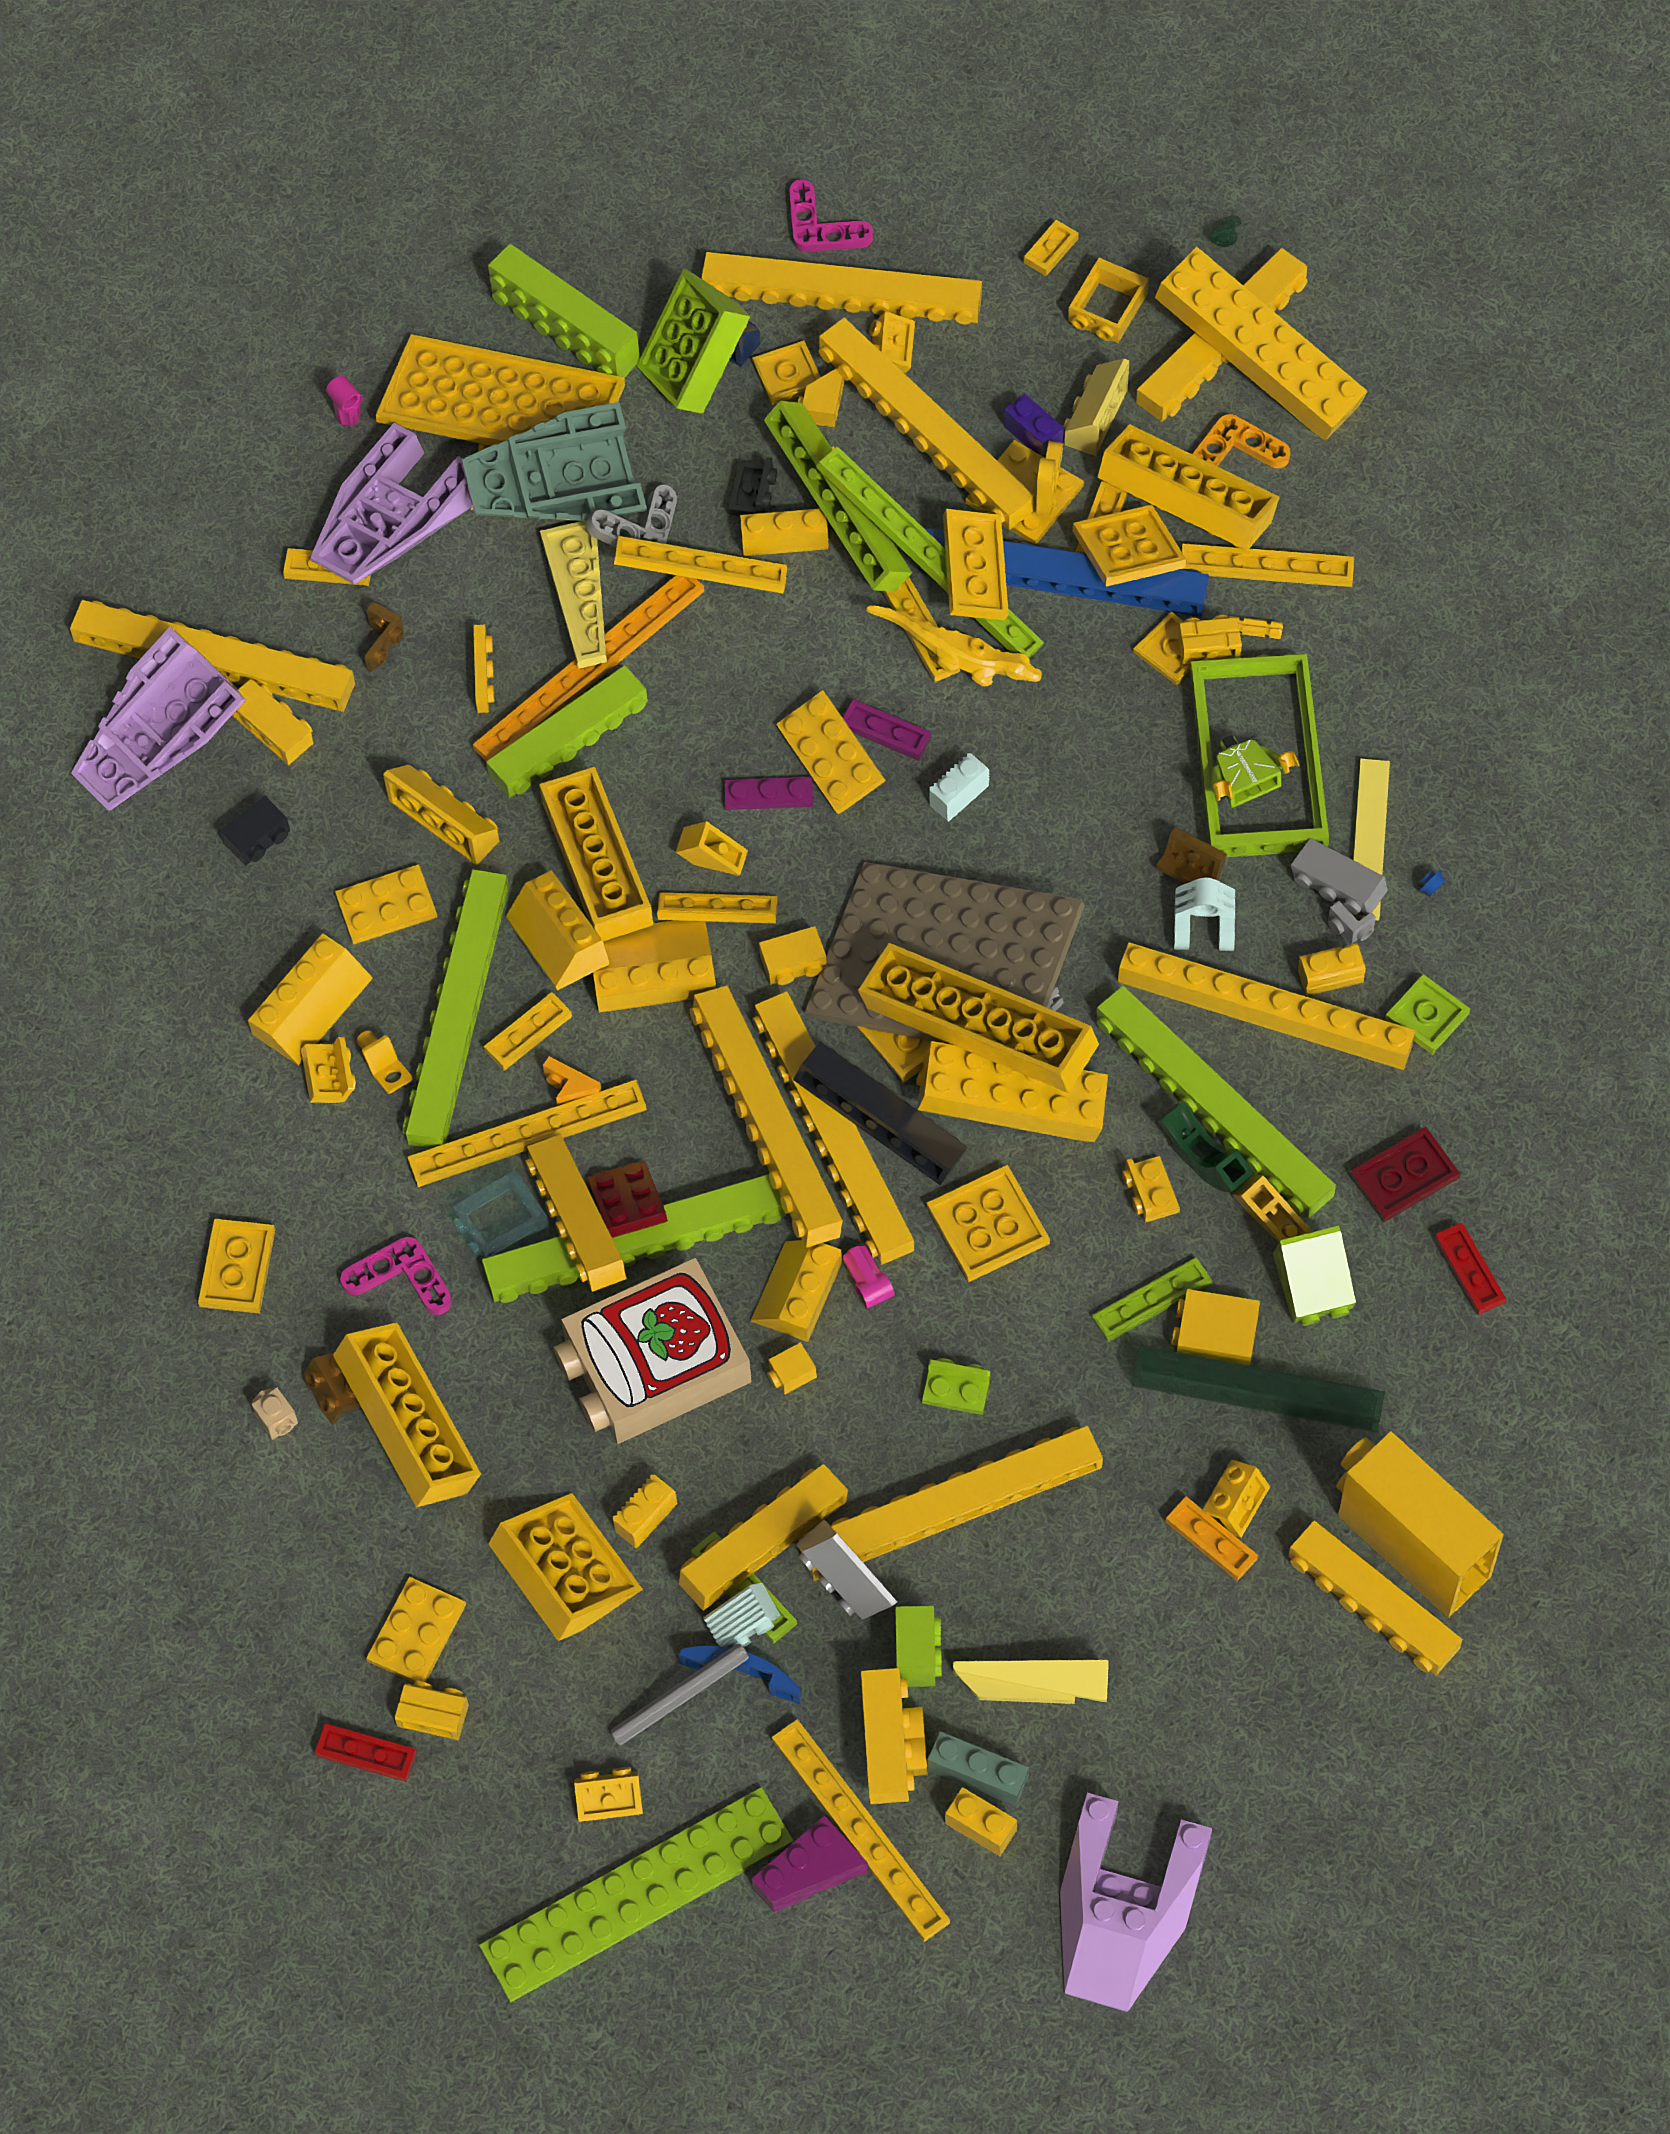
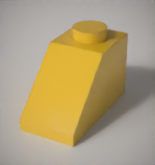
(823, 398)
(711, 849)

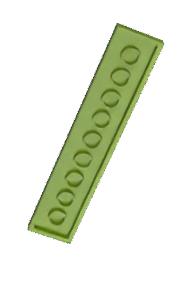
(636, 1894)

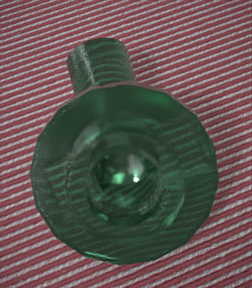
(1226, 234)

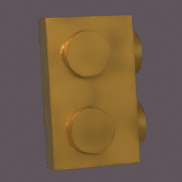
(1190, 858)
(330, 1387)

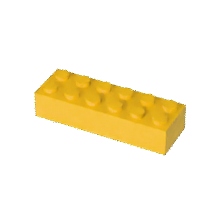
(1188, 487)
(596, 854)
(986, 1092)
(406, 1414)

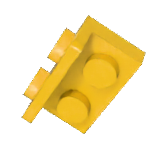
(894, 338)
(1151, 1188)
(1237, 1496)
(608, 1794)

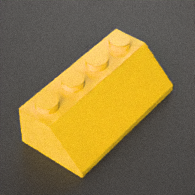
(441, 812)
(556, 931)
(309, 999)

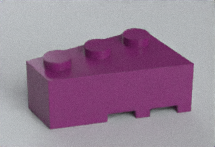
(808, 1866)

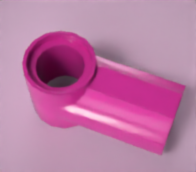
(345, 400)
(868, 1279)

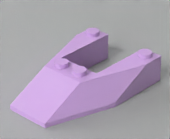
(378, 518)
(1117, 1925)

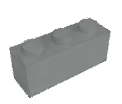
(1338, 878)

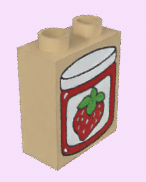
(652, 1352)

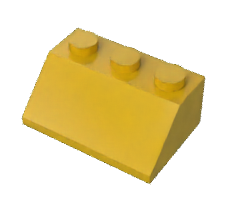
(798, 1288)

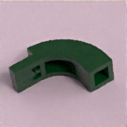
(1216, 1165)

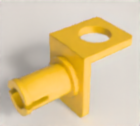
(382, 1060)

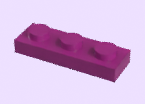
(887, 730)
(768, 793)

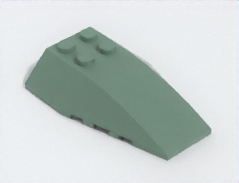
(557, 470)

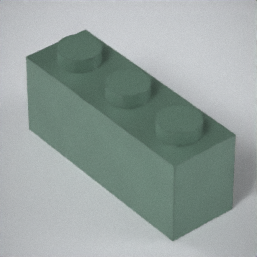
(978, 1768)

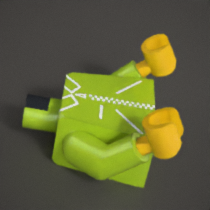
(1247, 770)

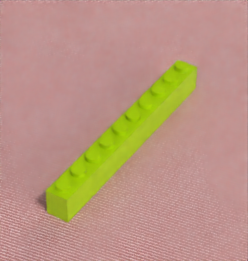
(457, 1009)
(1214, 1102)
(689, 1221)

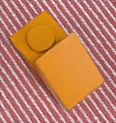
(574, 1083)

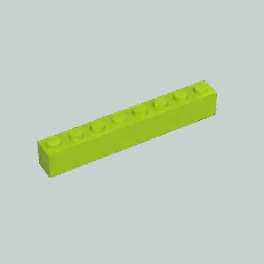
(863, 539)

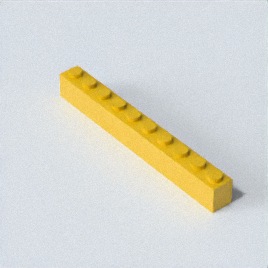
(844, 287)
(925, 423)
(238, 661)
(1266, 1006)
(766, 1117)
(836, 1135)
(969, 1495)

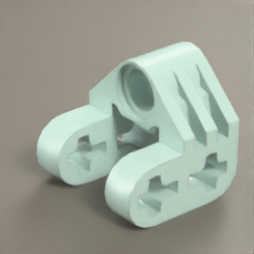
(1208, 899)

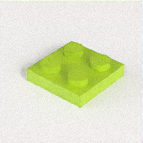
(1429, 1012)

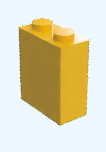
(1216, 1326)

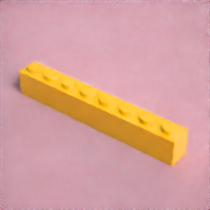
(1198, 360)

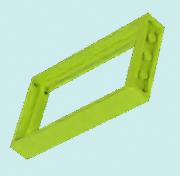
(1259, 842)

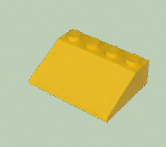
(655, 966)
(563, 1565)

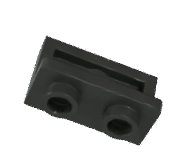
(752, 487)

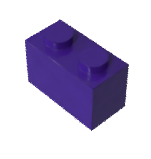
(1032, 425)

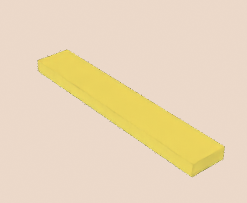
(1371, 817)

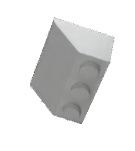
(843, 1572)

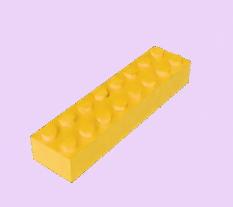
(1260, 344)
(979, 1017)

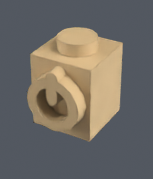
(274, 1412)

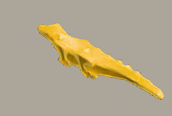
(962, 651)

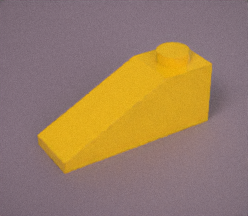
(1270, 1209)

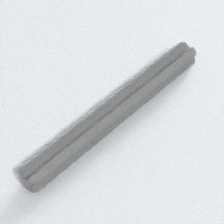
(679, 1694)

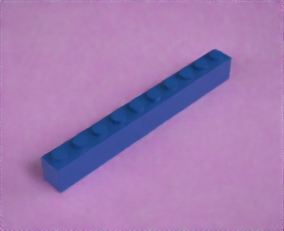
(1075, 575)

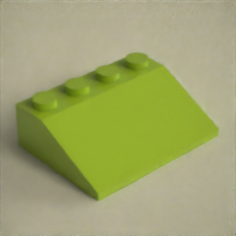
(692, 342)

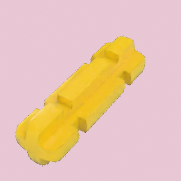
(1260, 628)

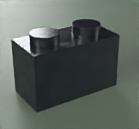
(255, 831)

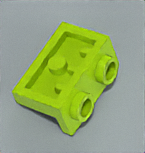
(956, 1386)

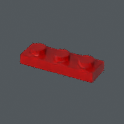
(1470, 1268)
(365, 1752)

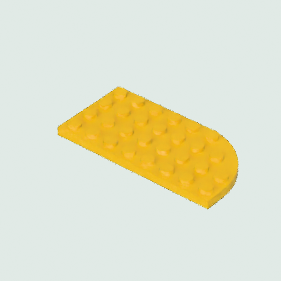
(485, 392)

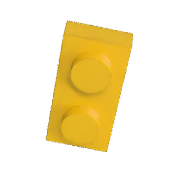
(1051, 247)

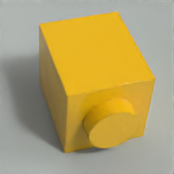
(791, 1369)

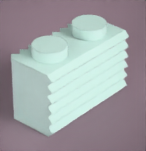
(959, 787)
(742, 1616)

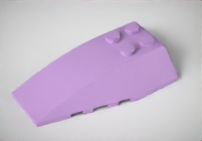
(156, 721)

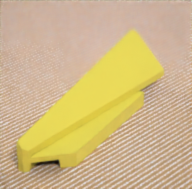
(1035, 1680)

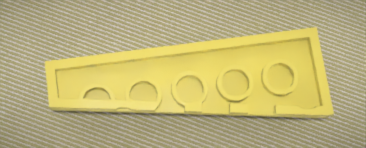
(576, 576)

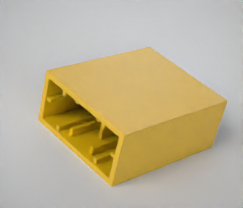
(1417, 1522)

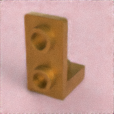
(391, 630)

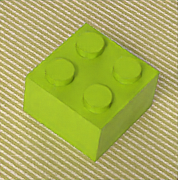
(915, 1645)

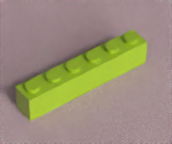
(567, 732)

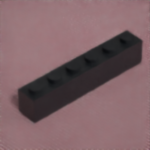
(880, 1113)

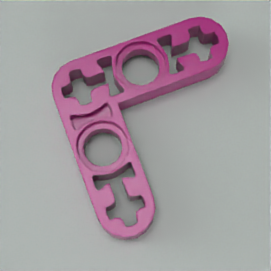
(811, 228)
(408, 1265)

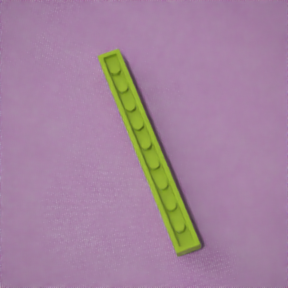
(915, 541)

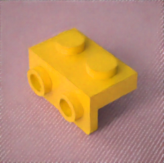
(328, 1071)

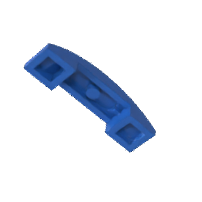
(780, 1683)

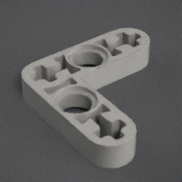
(643, 532)

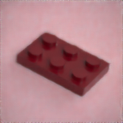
(1404, 1174)
(627, 1199)

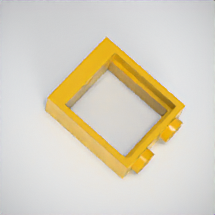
(1117, 279)

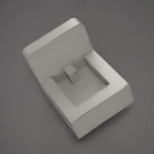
(1344, 923)

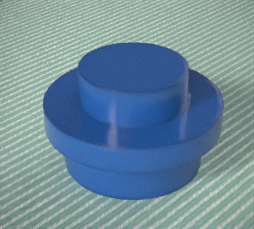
(1431, 882)

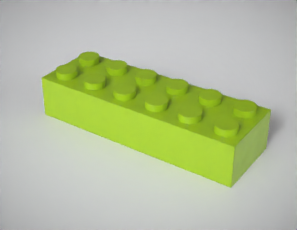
(563, 313)

